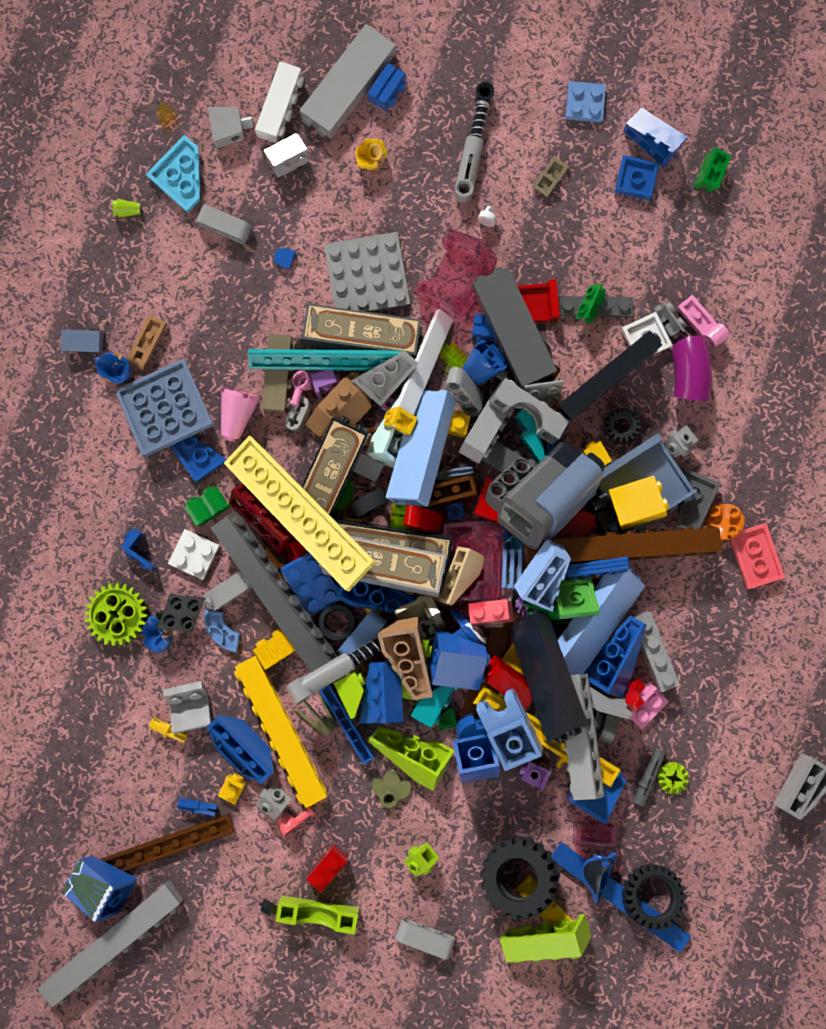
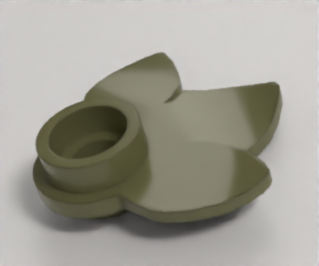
(391, 786)

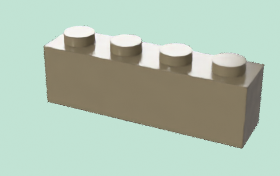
(277, 381)

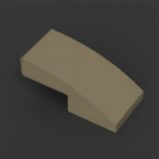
(550, 176)

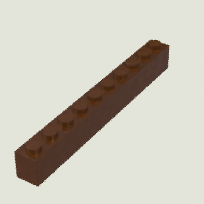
(638, 545)

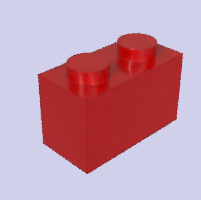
(327, 868)

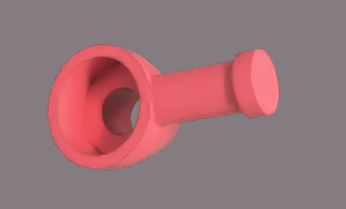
(288, 823)

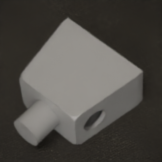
(228, 125)

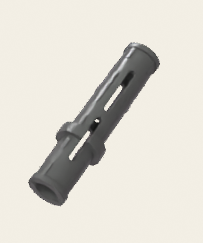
(649, 777)

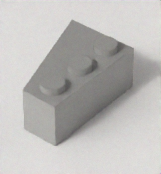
(803, 787)

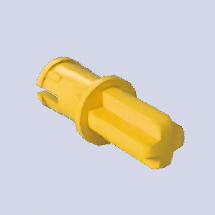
(165, 729)

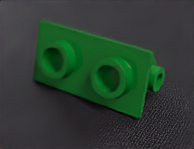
(594, 296)

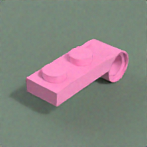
(703, 322)

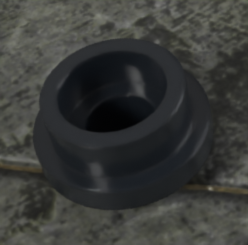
(267, 907)

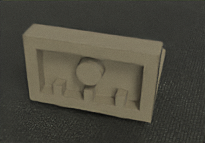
(422, 608)

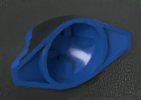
(596, 873)

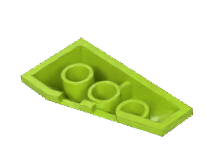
(418, 759)

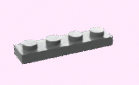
(610, 307)

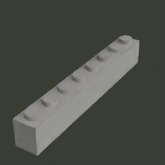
(111, 943)

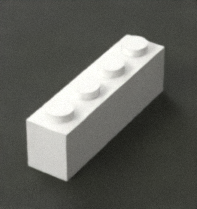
(279, 102)

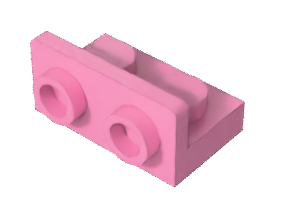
(653, 704)

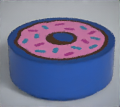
(387, 404)

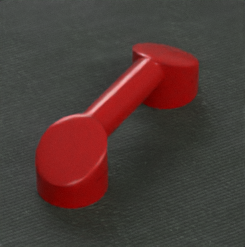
(633, 698)

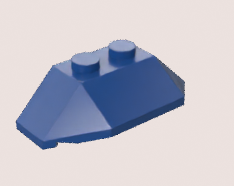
(241, 747)

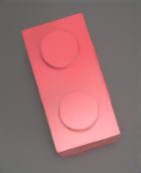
(491, 612)

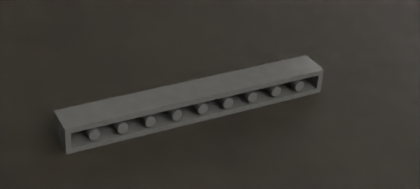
(273, 591)

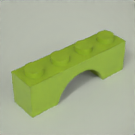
(299, 910)

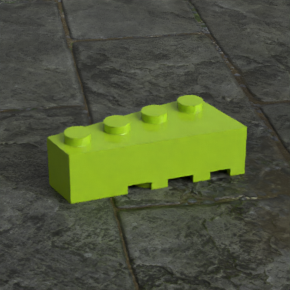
(547, 941)

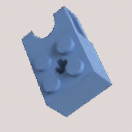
(509, 726)

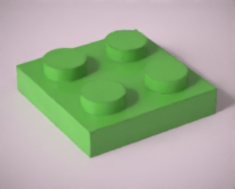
(576, 599)

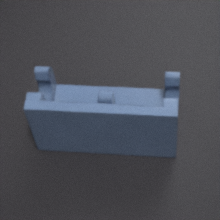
(82, 340)

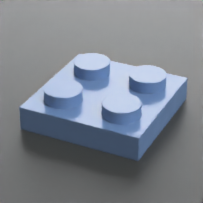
(585, 101)

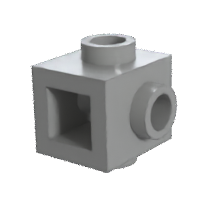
(680, 442)
(273, 801)

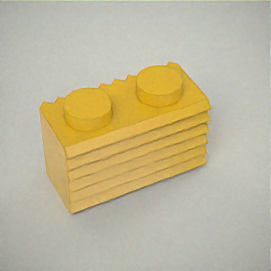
(274, 649)

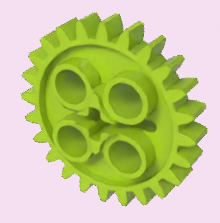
(101, 603)

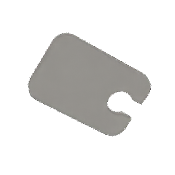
(609, 704)

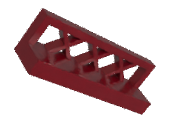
(261, 517)

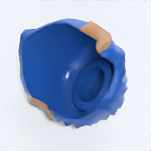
(113, 367)
(156, 639)

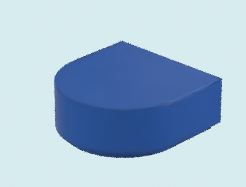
(284, 258)

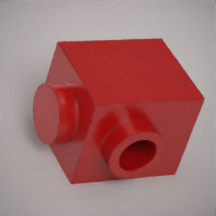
(295, 550)

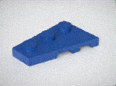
(197, 457)

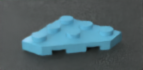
(179, 174)

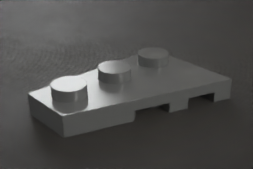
(695, 510)

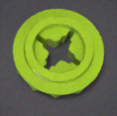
(668, 770)

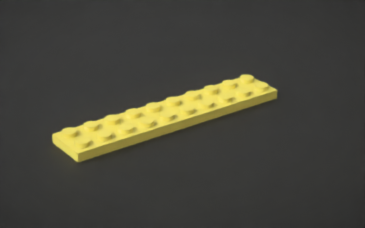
(300, 513)

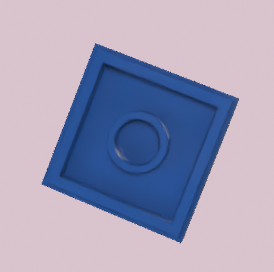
(636, 177)

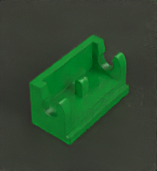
(712, 170)

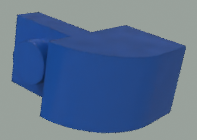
(469, 727)

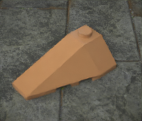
(406, 652)

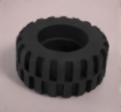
(498, 892)

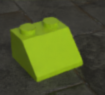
(351, 691)

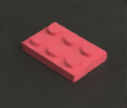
(757, 556)

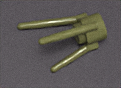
(325, 724)

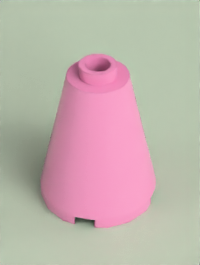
(236, 412)

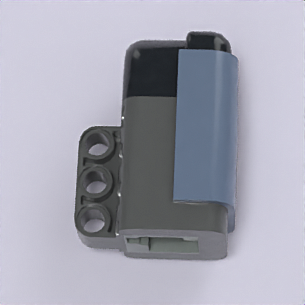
(546, 495)

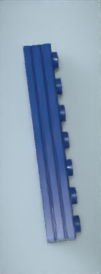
(598, 568)
(347, 724)

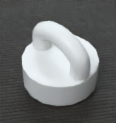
(487, 217)

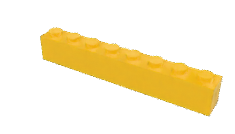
(281, 731)

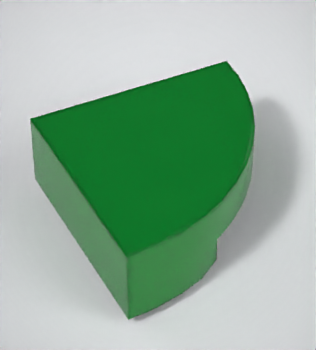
(448, 719)

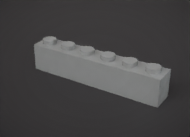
(583, 750)

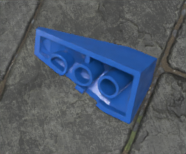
(616, 661)

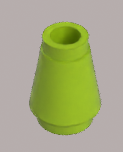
(125, 208)

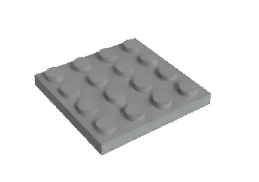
(367, 273)

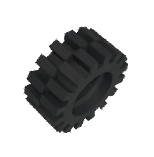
(629, 417)

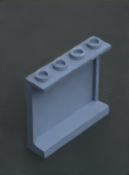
(646, 461)

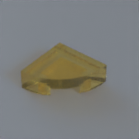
(165, 114)

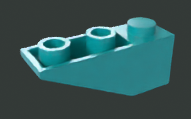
(428, 709)

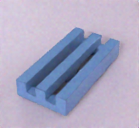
(512, 552)

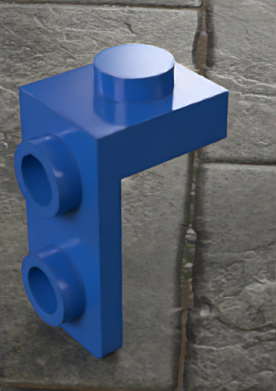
(131, 540)

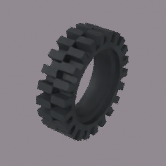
(631, 897)

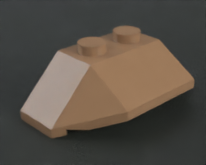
(343, 400)

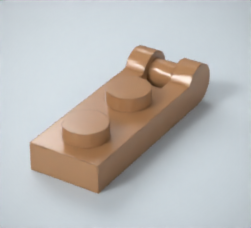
(147, 341)

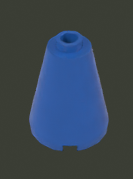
(484, 362)

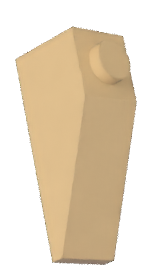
(461, 574)

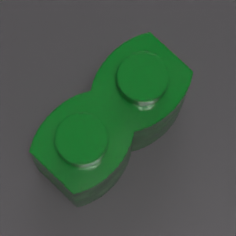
(207, 506)

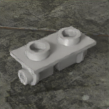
(675, 325)

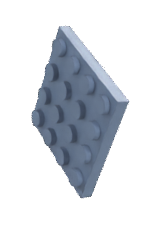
(164, 408)

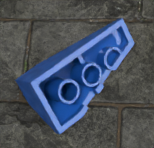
(374, 597)

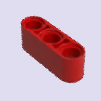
(422, 519)

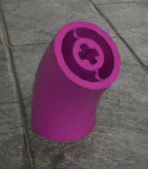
(692, 369)

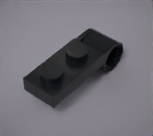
(605, 515)

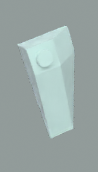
(385, 444)

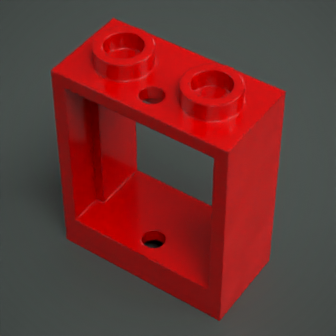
(504, 678)

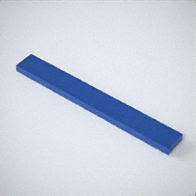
(573, 863)

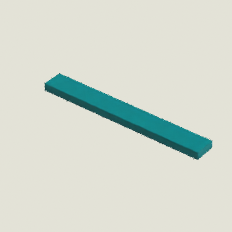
(317, 359)

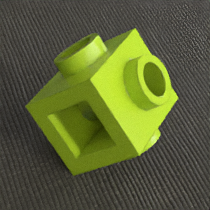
(421, 859)

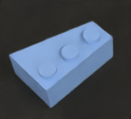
(543, 575)

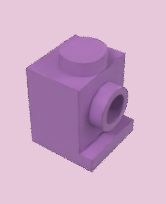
(325, 382)
(542, 777)

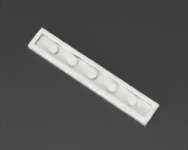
(426, 358)

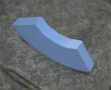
(221, 632)

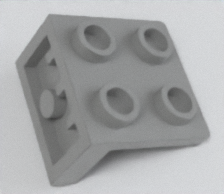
(188, 707)

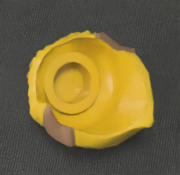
(371, 154)

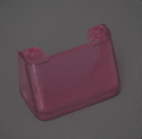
(452, 281)
(488, 541)

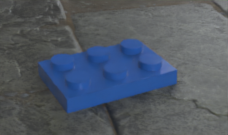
(309, 584)

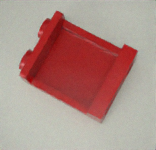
(541, 300)

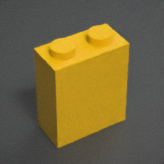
(639, 502)

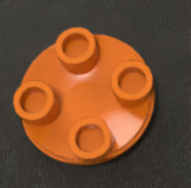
(726, 518)

